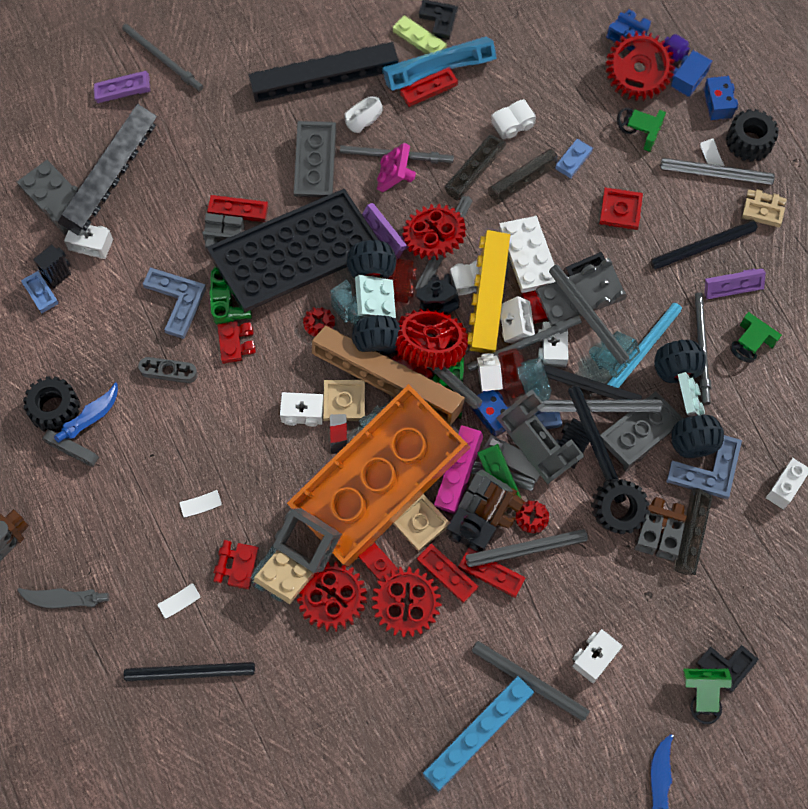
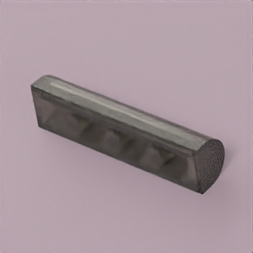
(474, 167)
(523, 176)
(693, 532)

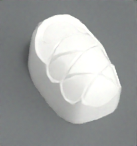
(363, 114)

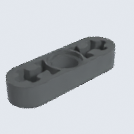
(152, 373)
(71, 449)

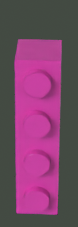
(458, 475)

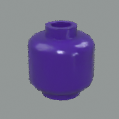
(678, 46)

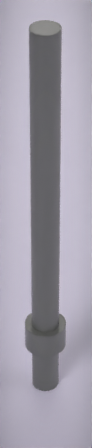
(185, 76)
(433, 157)
(560, 327)
(705, 382)

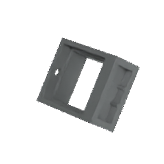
(325, 548)

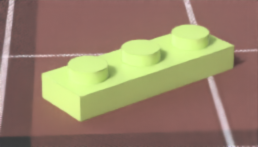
(418, 36)

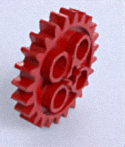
(444, 222)
(425, 604)
(319, 610)

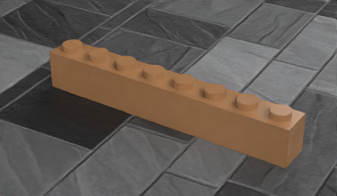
(384, 372)

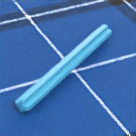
(648, 342)

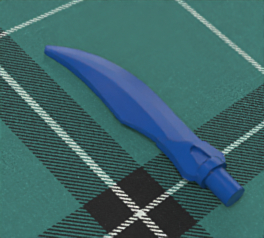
(89, 415)
(661, 774)

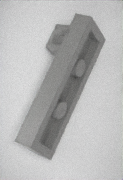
(514, 458)

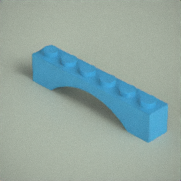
(414, 69)
(477, 734)

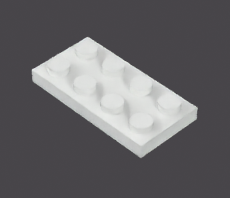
(528, 253)

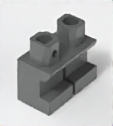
(219, 228)

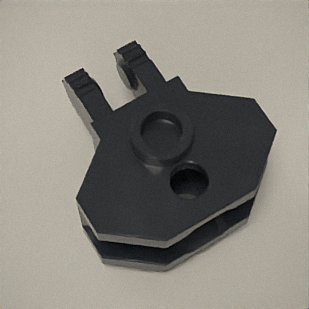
(439, 294)

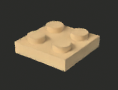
(344, 398)
(421, 523)
(283, 576)

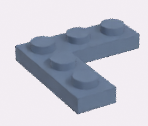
(188, 294)
(716, 482)

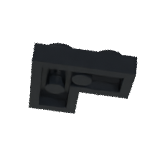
(442, 14)
(739, 664)

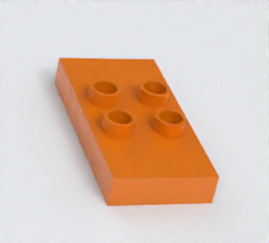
(381, 473)

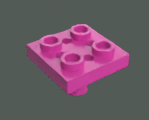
(394, 168)

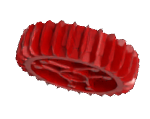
(644, 53)
(427, 350)

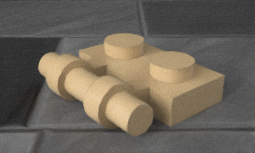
(764, 212)

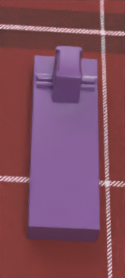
(122, 87)
(384, 230)
(735, 283)

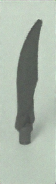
(62, 598)

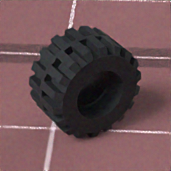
(756, 123)
(43, 392)
(636, 510)

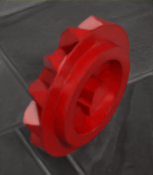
(309, 321)
(538, 524)

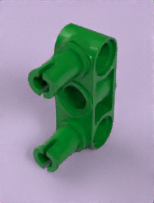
(222, 300)

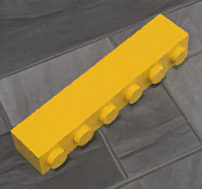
(489, 292)

